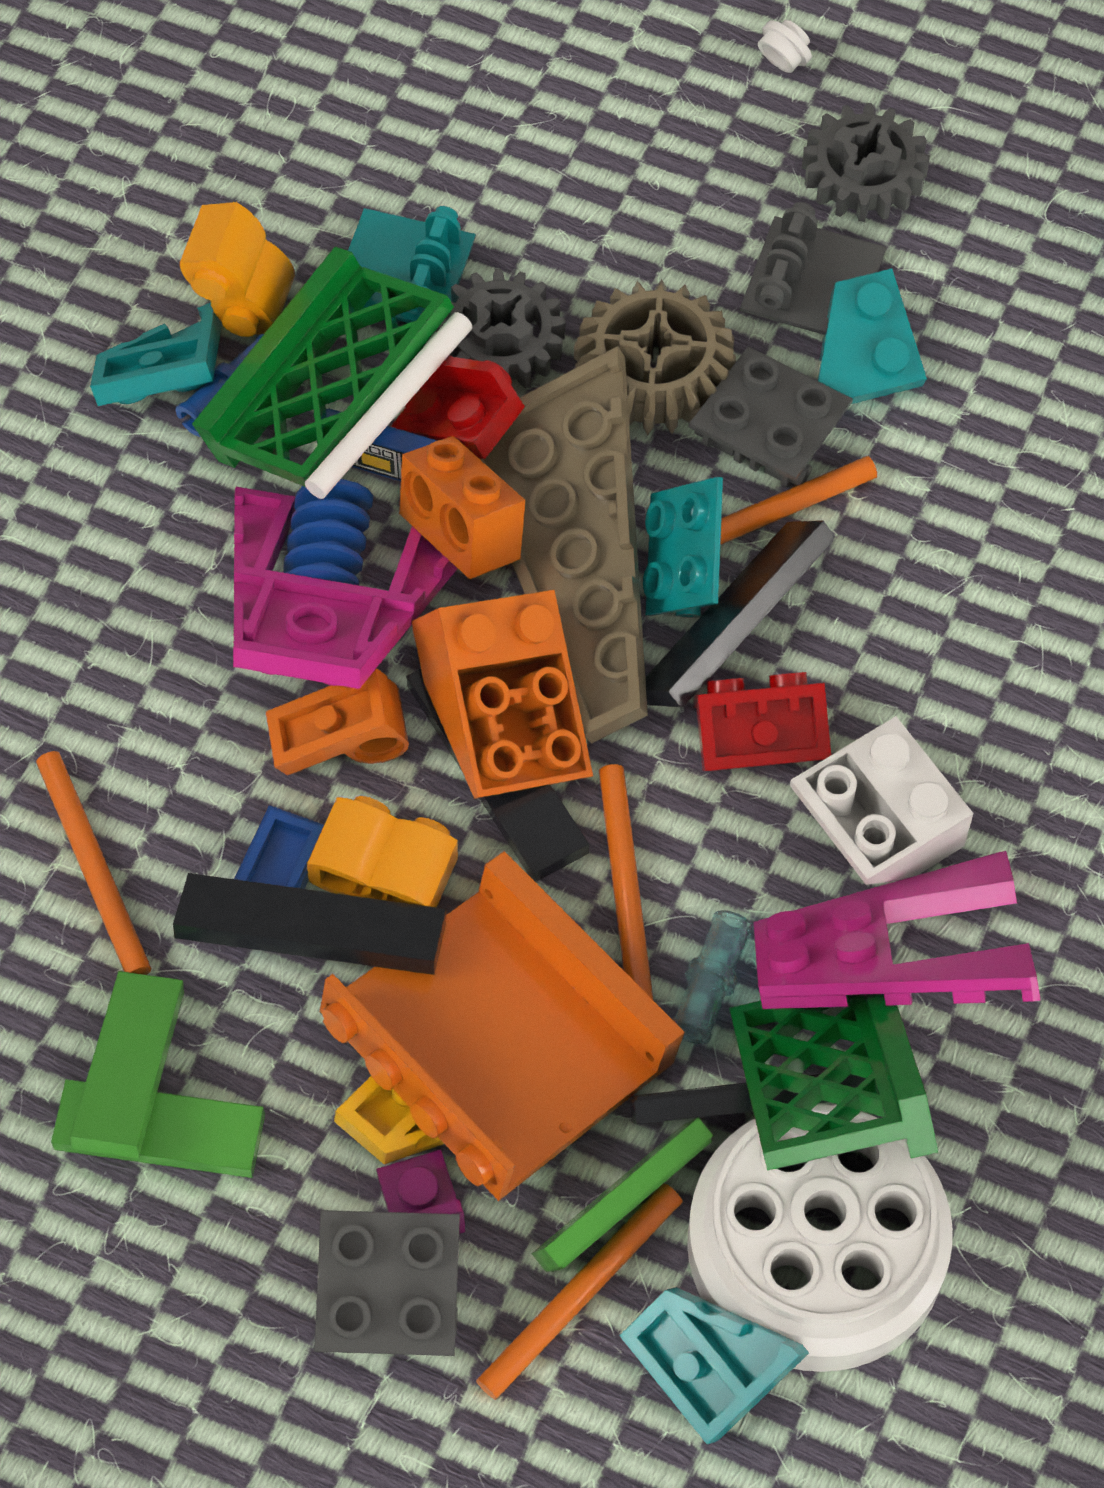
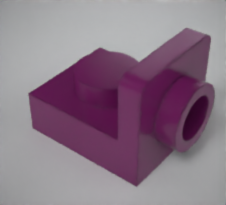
(420, 1187)

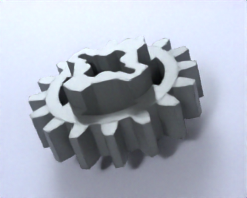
(865, 162)
(502, 325)

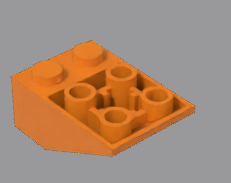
(504, 692)

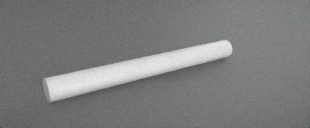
(388, 405)

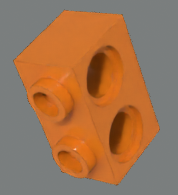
(461, 507)

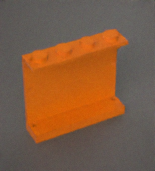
(514, 1035)

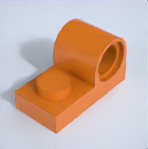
(338, 721)

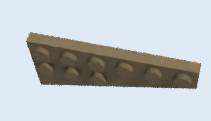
(579, 531)

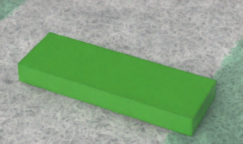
(127, 1065)
(182, 1132)
(623, 1196)

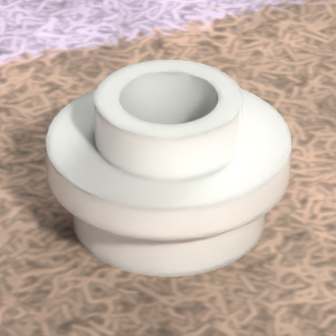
(785, 45)

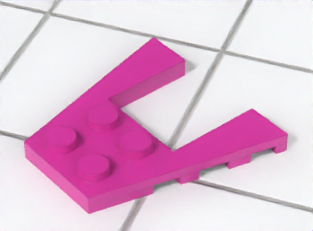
(314, 624)
(844, 944)

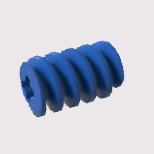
(329, 533)

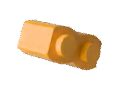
(237, 268)
(382, 857)

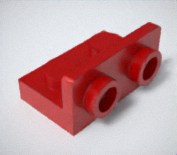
(464, 401)
(762, 724)

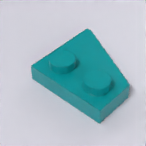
(869, 340)
(158, 362)
(709, 1359)

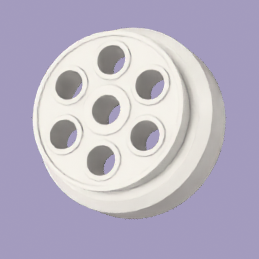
(827, 1315)

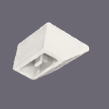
(885, 805)

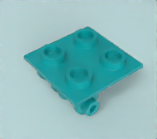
(413, 251)
(683, 548)

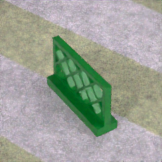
(296, 351)
(879, 1055)

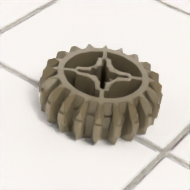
(691, 343)

